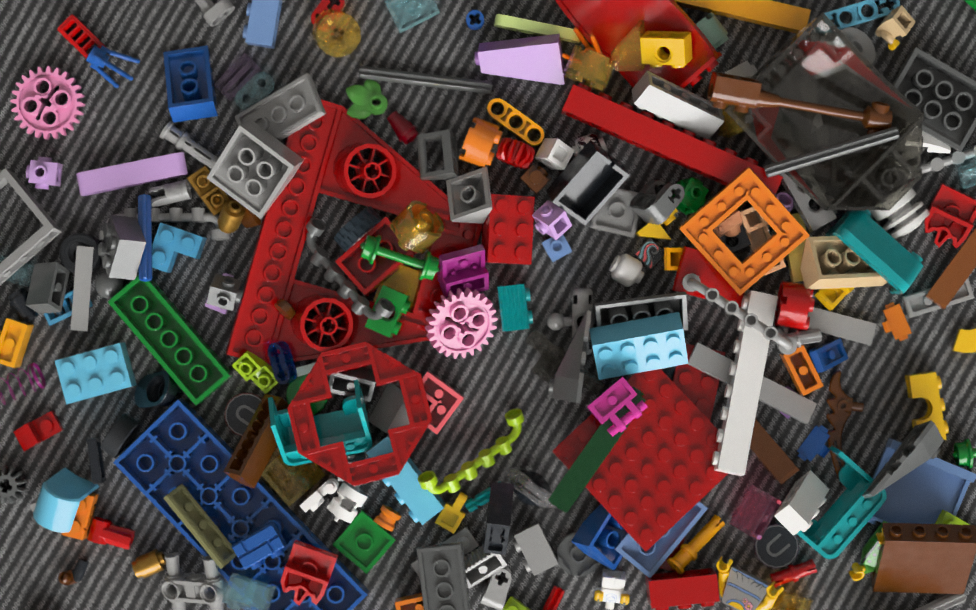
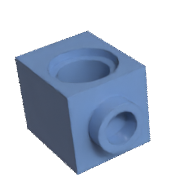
(556, 248)

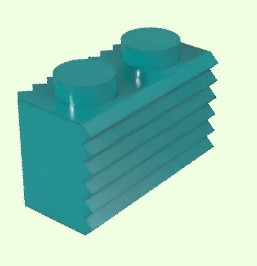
(514, 307)

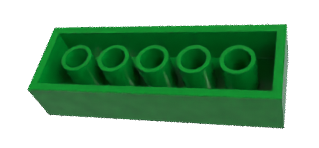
(170, 339)

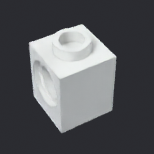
(554, 153)

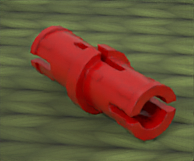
(793, 573)

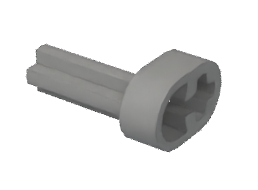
(215, 12)

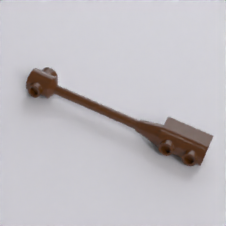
(747, 94)

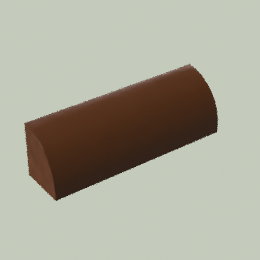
(255, 445)

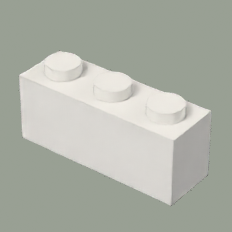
(802, 503)

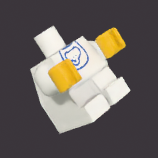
(612, 588)

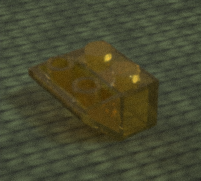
(291, 481)

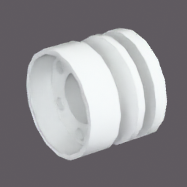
(902, 215)

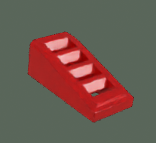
(67, 24)

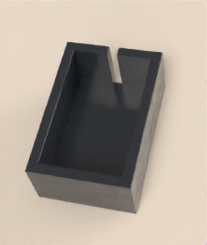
(587, 182)

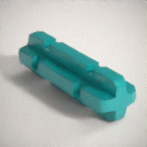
(480, 499)

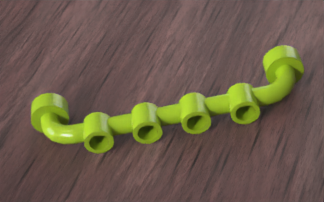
(429, 481)

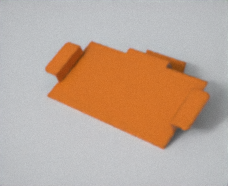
(896, 322)

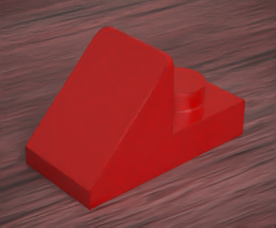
(38, 430)

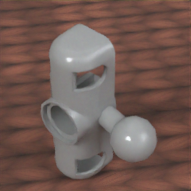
(557, 321)

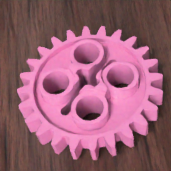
(30, 91)
(452, 340)

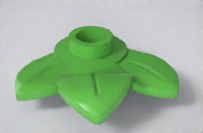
(363, 98)

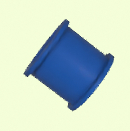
(474, 13)

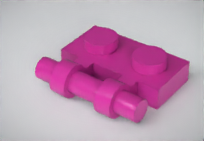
(612, 401)

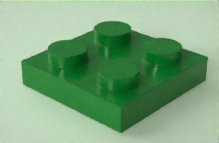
(364, 542)

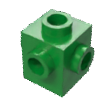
(694, 195)

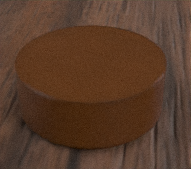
(285, 309)

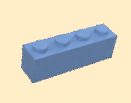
(262, 23)

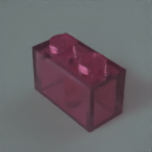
(755, 512)

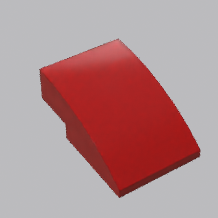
(694, 262)

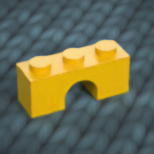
(927, 386)

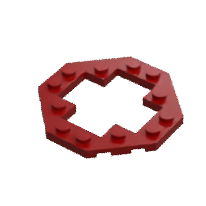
(317, 388)

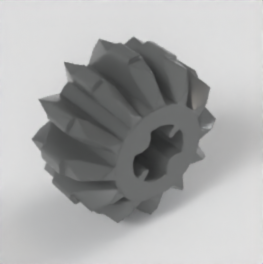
(16, 483)

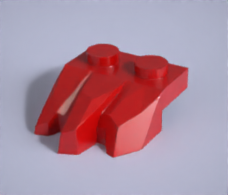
(950, 215)
(308, 572)

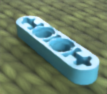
(857, 17)

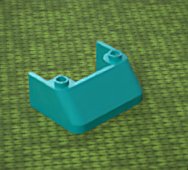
(878, 249)
(346, 425)
(847, 514)

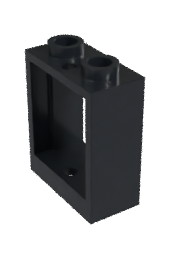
(498, 518)

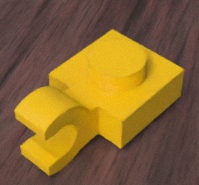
(451, 515)

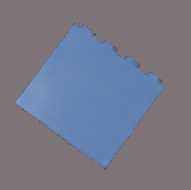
(922, 492)

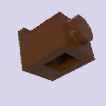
(535, 178)

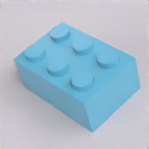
(95, 373)

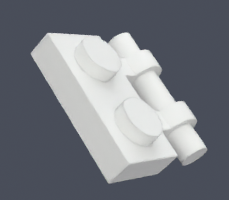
(316, 498)

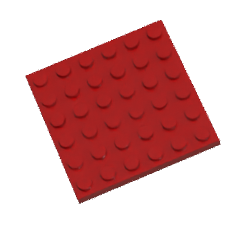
(657, 463)

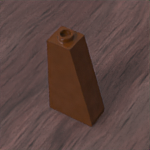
(771, 455)

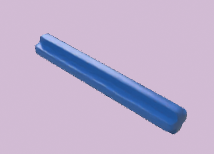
(145, 223)

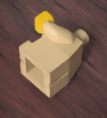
(895, 24)

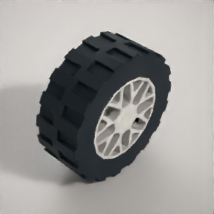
(357, 228)

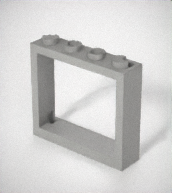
(37, 240)

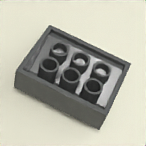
(942, 95)

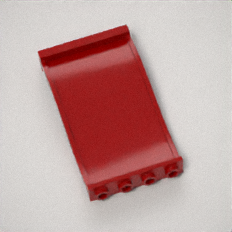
(615, 18)

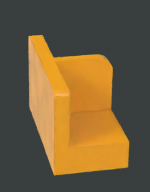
(14, 342)

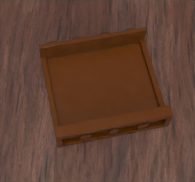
(925, 558)

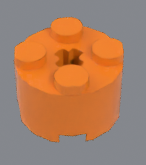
(480, 143)

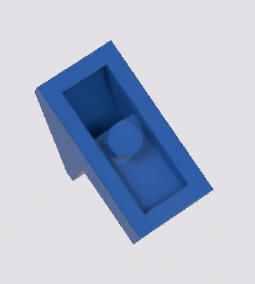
(828, 355)

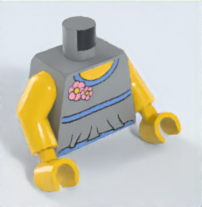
(744, 590)

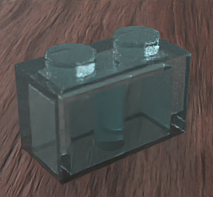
(248, 593)

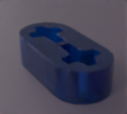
(282, 362)

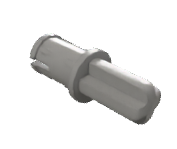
(806, 336)

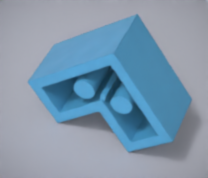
(170, 242)

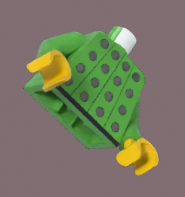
(870, 555)

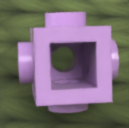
(51, 175)
(551, 220)

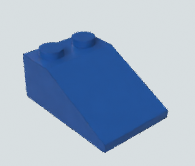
(190, 84)

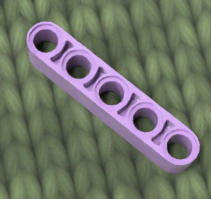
(132, 174)

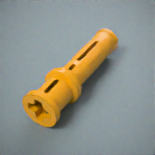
(689, 551)

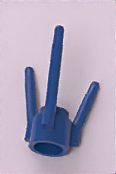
(99, 58)

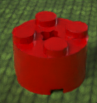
(793, 306)

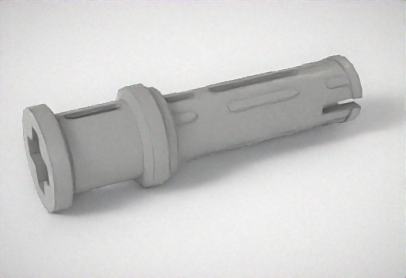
(181, 140)

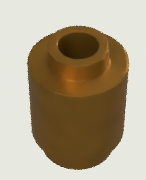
(230, 216)
(149, 564)

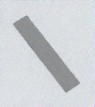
(82, 288)

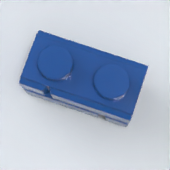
(259, 545)

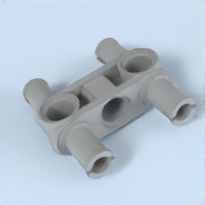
(191, 587)

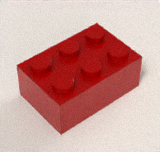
(509, 230)
(371, 276)
(682, 589)

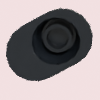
(156, 390)

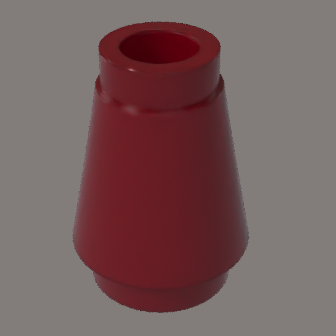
(403, 128)

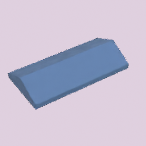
(652, 559)

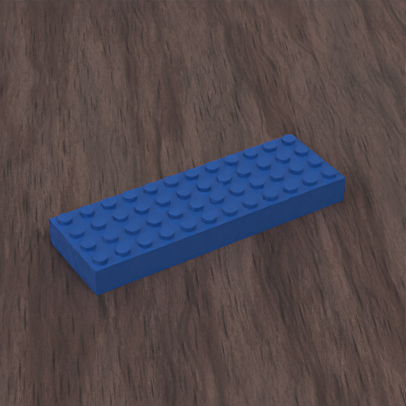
(189, 452)

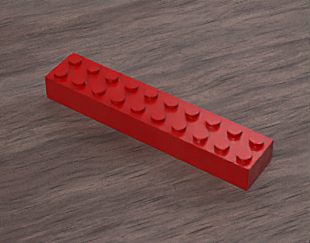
(660, 138)

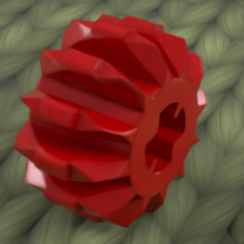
(515, 153)

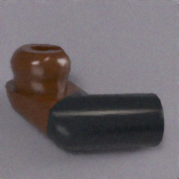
(74, 575)

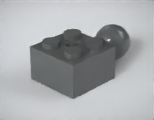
(120, 254)

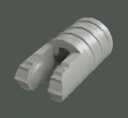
(173, 192)

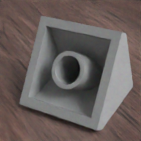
(469, 197)
(390, 410)

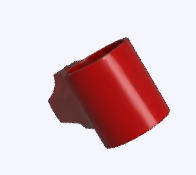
(103, 532)

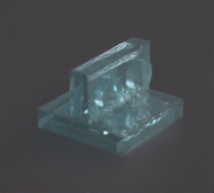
(411, 12)

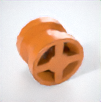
(387, 518)

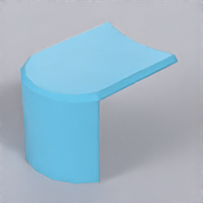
(61, 499)

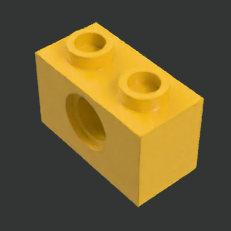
(677, 42)

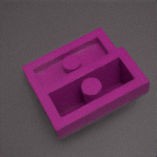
(463, 270)

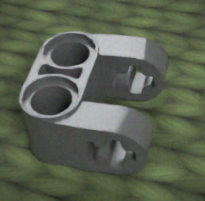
(657, 207)

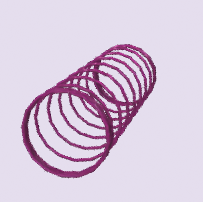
(32, 365)

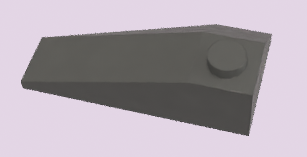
(570, 373)
(917, 448)

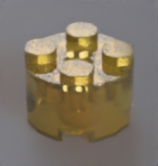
(348, 37)
(590, 67)
(417, 227)

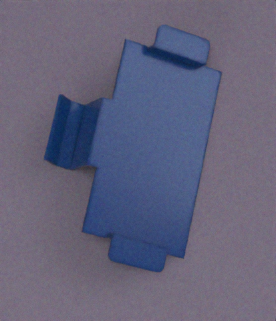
(814, 444)

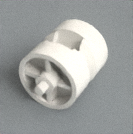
(346, 503)

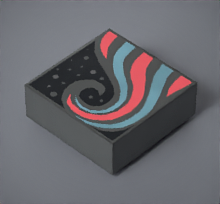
(649, 253)

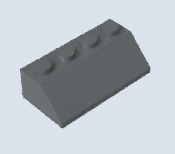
(639, 308)

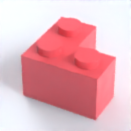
(443, 400)

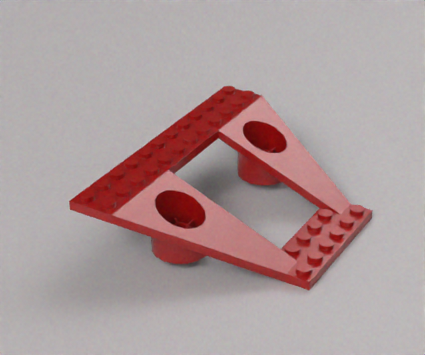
(327, 151)

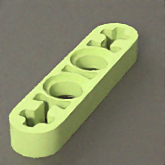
(534, 27)

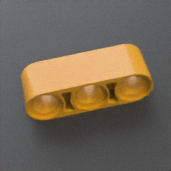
(509, 112)

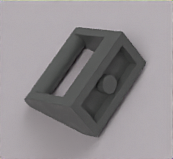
(450, 155)

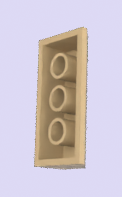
(832, 264)

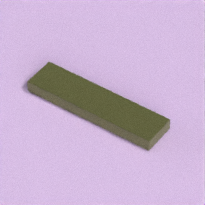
(200, 525)

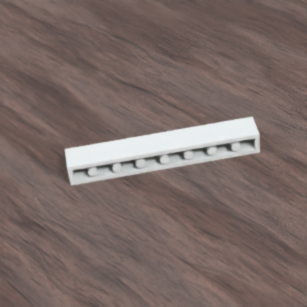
(744, 387)

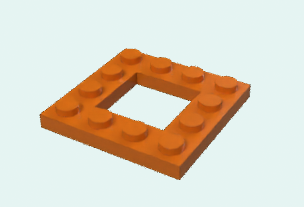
(746, 273)

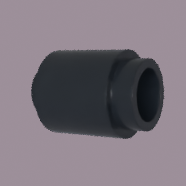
(18, 303)

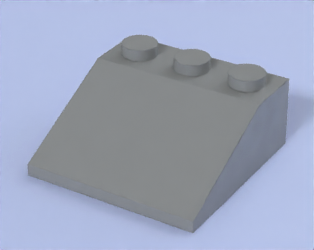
(254, 168)

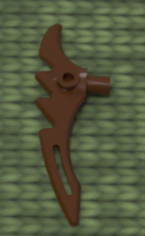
(842, 407)

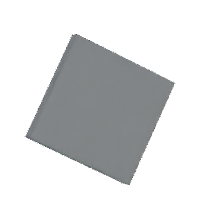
(617, 215)

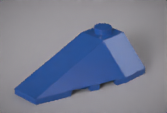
(599, 538)

